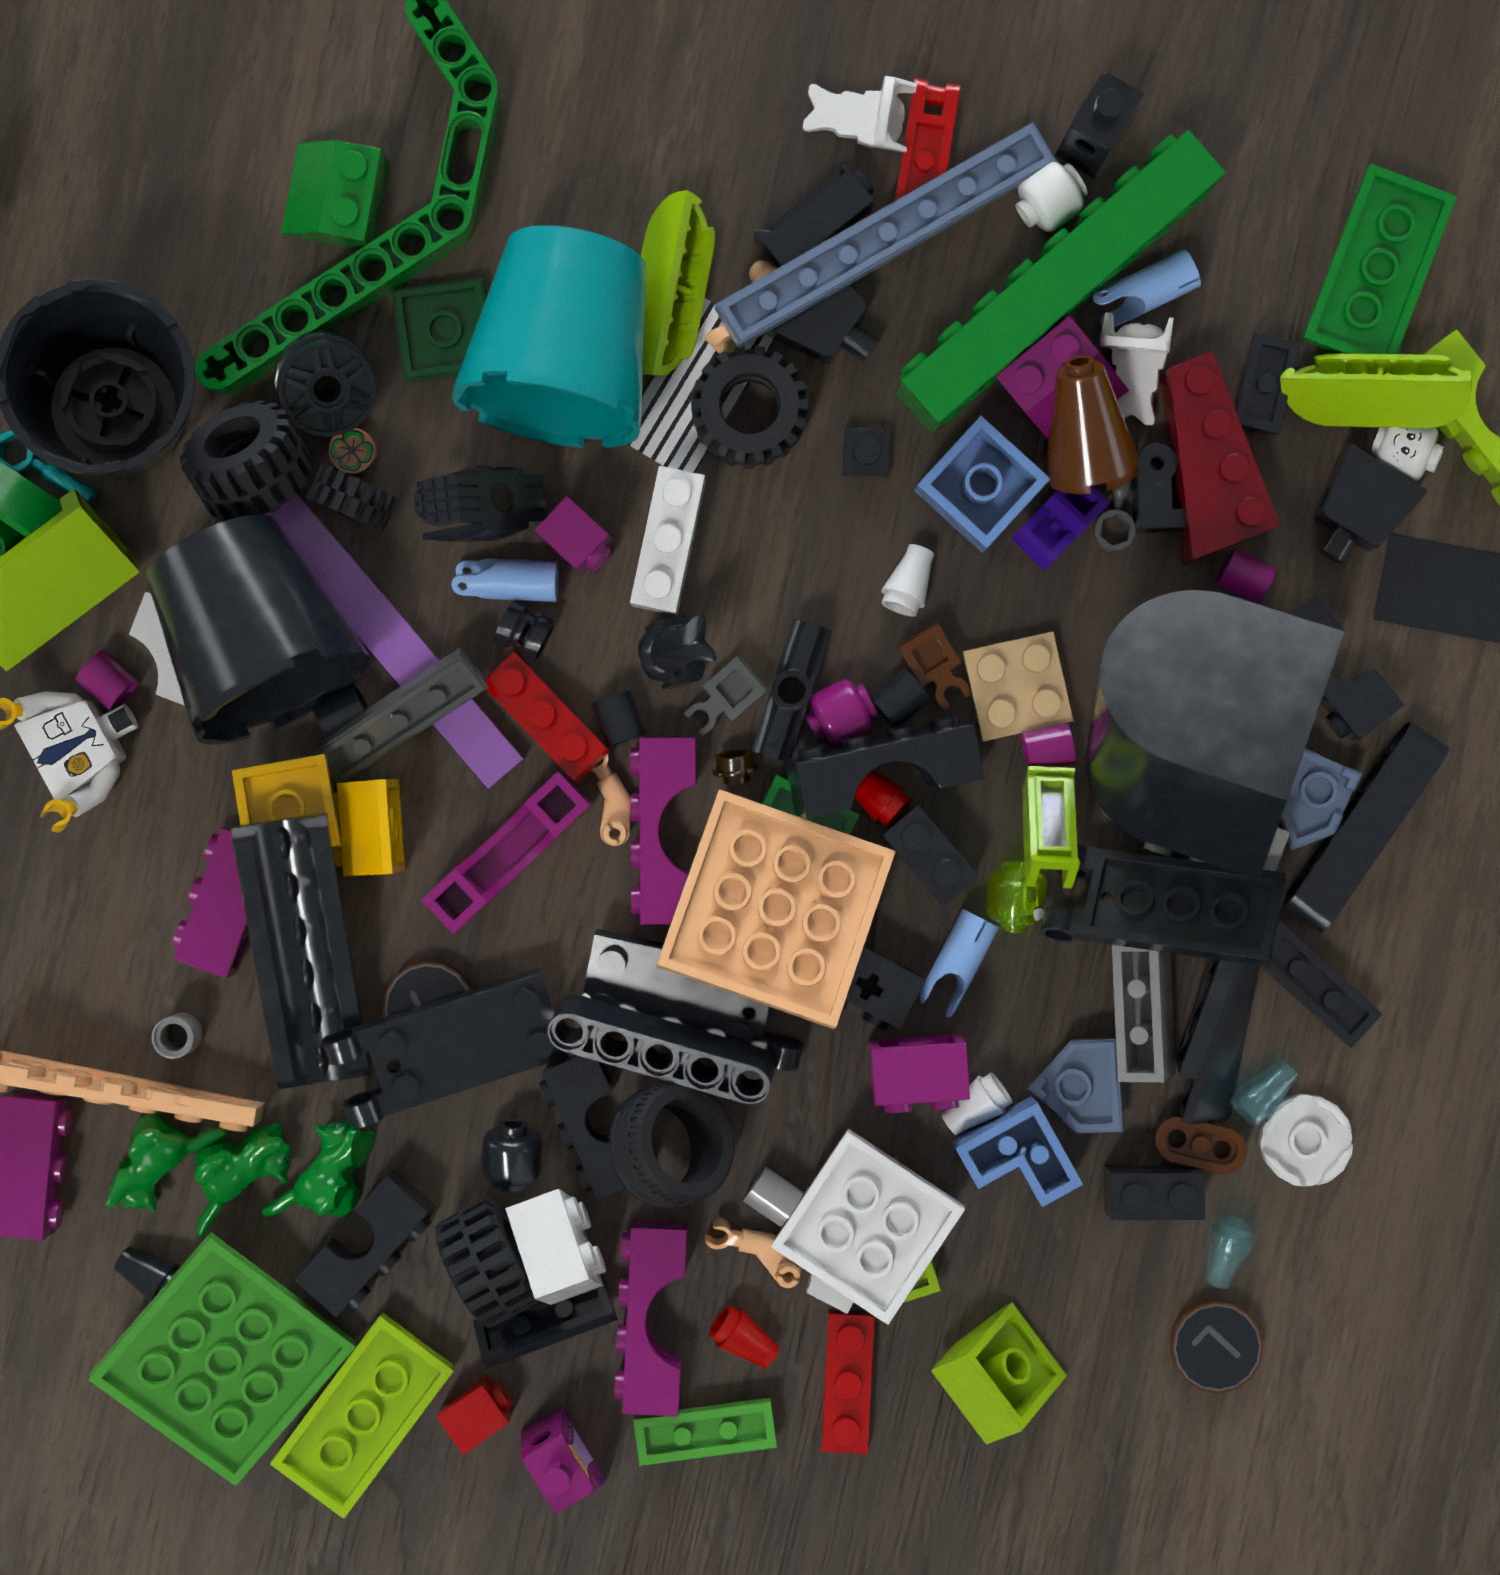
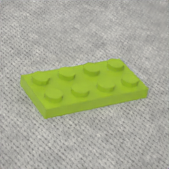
(363, 1415)

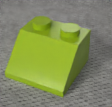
(999, 1374)

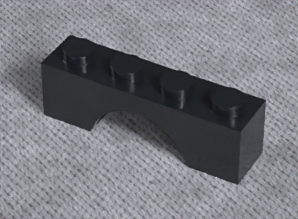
(828, 780)

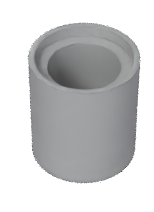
(161, 1040)
(773, 1196)

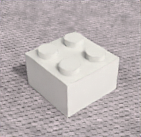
(555, 1246)

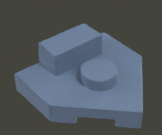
(1317, 799)
(1084, 1086)

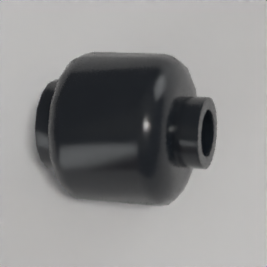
(511, 1155)

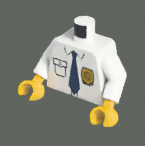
(71, 747)

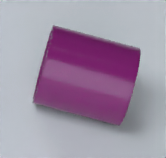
(1245, 576)
(107, 680)
(1049, 746)

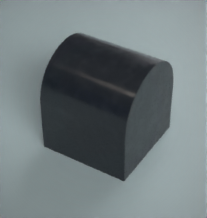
(1206, 723)

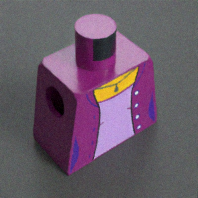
(559, 1463)

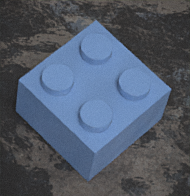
(981, 484)

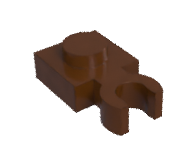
(931, 659)

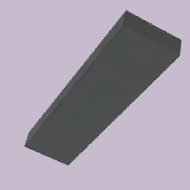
(401, 715)

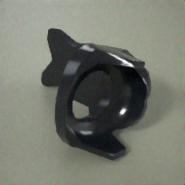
(675, 651)

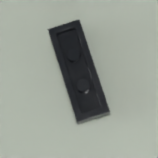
(1320, 988)
(544, 1325)

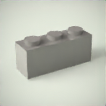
(1143, 1015)

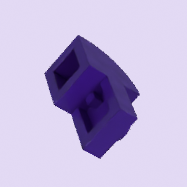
(1058, 524)

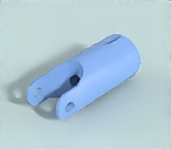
(1151, 286)
(509, 579)
(961, 956)

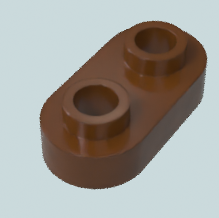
(1198, 1144)

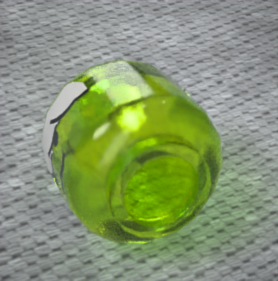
(1013, 902)

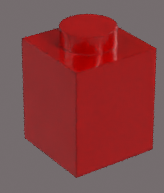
(476, 1413)

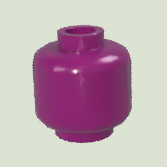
(841, 712)

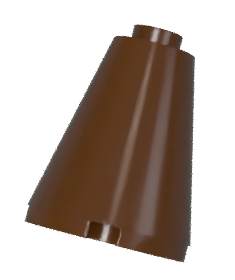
(1088, 431)

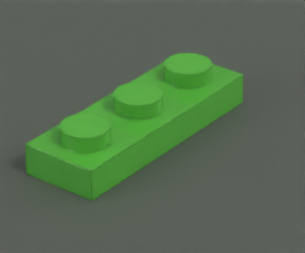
(705, 1432)

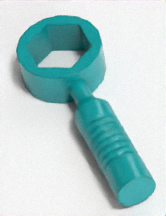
(49, 472)

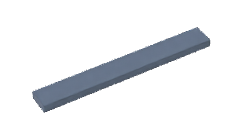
(883, 236)

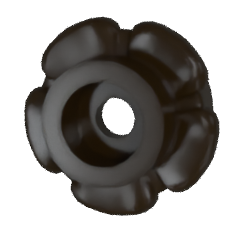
(734, 766)

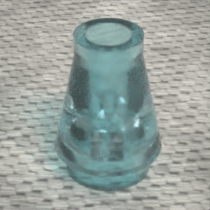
(1263, 1093)
(1228, 1249)

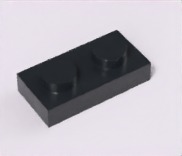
(1260, 397)

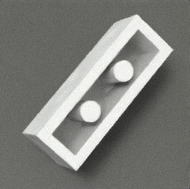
(668, 540)

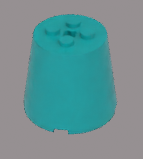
(560, 340)

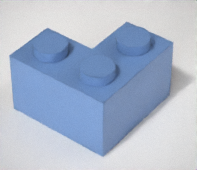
(1023, 1141)

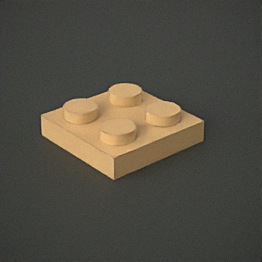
(1017, 686)

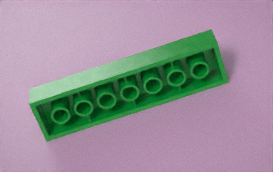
(1059, 283)

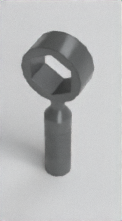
(1119, 494)

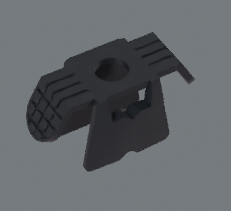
(466, 498)

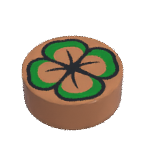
(353, 452)

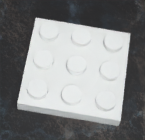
(868, 1226)

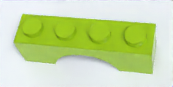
(1469, 430)

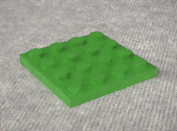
(222, 1359)

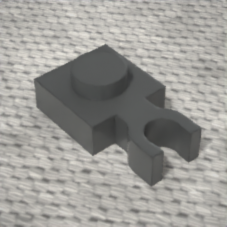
(731, 692)

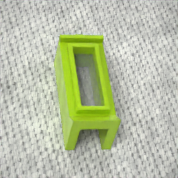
(1049, 823)

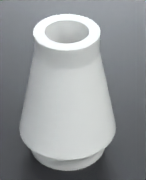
(908, 584)
(986, 1102)

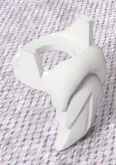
(870, 118)
(1139, 356)

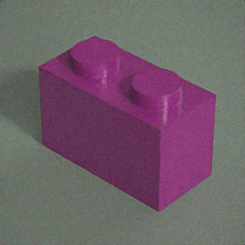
(576, 537)

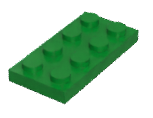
(1378, 265)

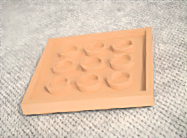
(776, 909)

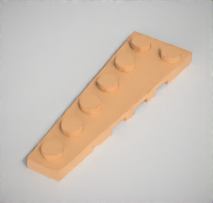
(137, 1093)

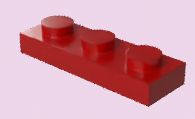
(545, 717)
(847, 1382)

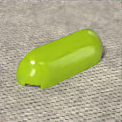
(678, 265)
(1378, 390)

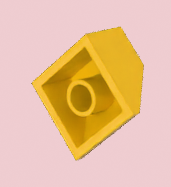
(370, 827)

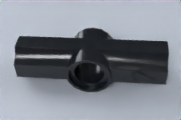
(802, 661)

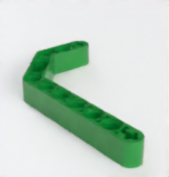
(388, 247)

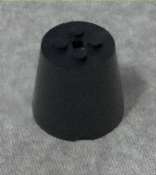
(84, 348)
(249, 629)

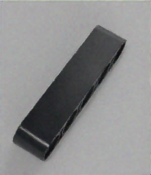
(1365, 827)
(639, 1055)

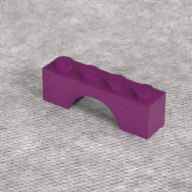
(664, 770)
(507, 852)
(650, 1373)

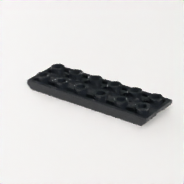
(298, 945)

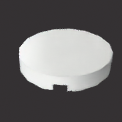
(1306, 1140)

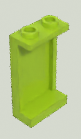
(58, 577)

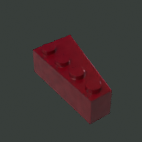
(1215, 466)

